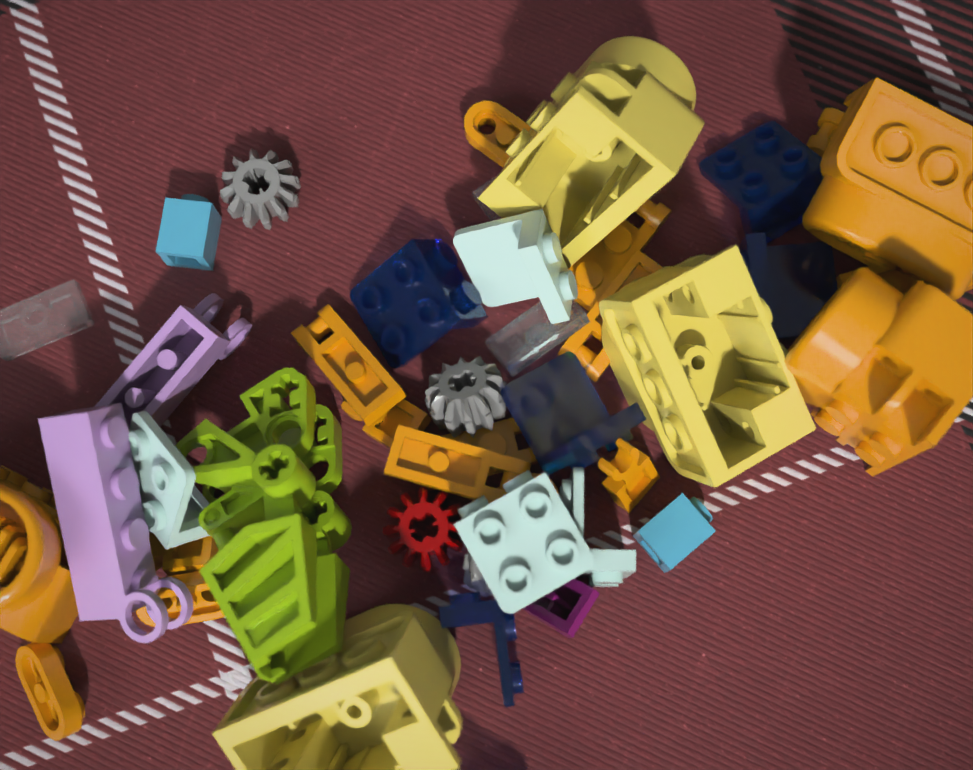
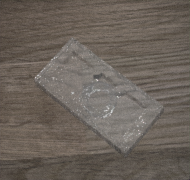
(43, 319)
(532, 337)

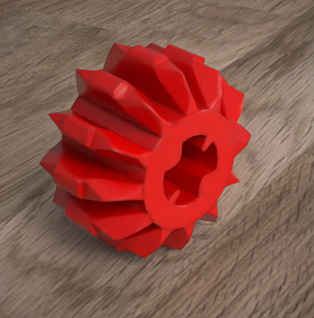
(420, 513)

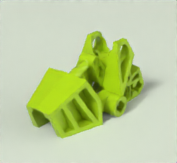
(276, 526)

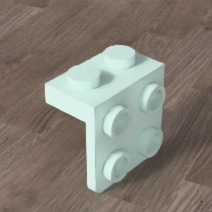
(518, 262)
(165, 484)
(524, 541)
(609, 565)

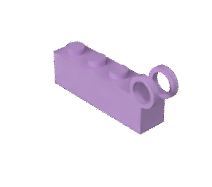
(175, 361)
(106, 521)

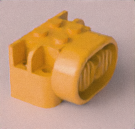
(898, 188)
(885, 367)
(34, 567)

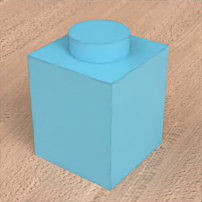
(189, 232)
(675, 532)

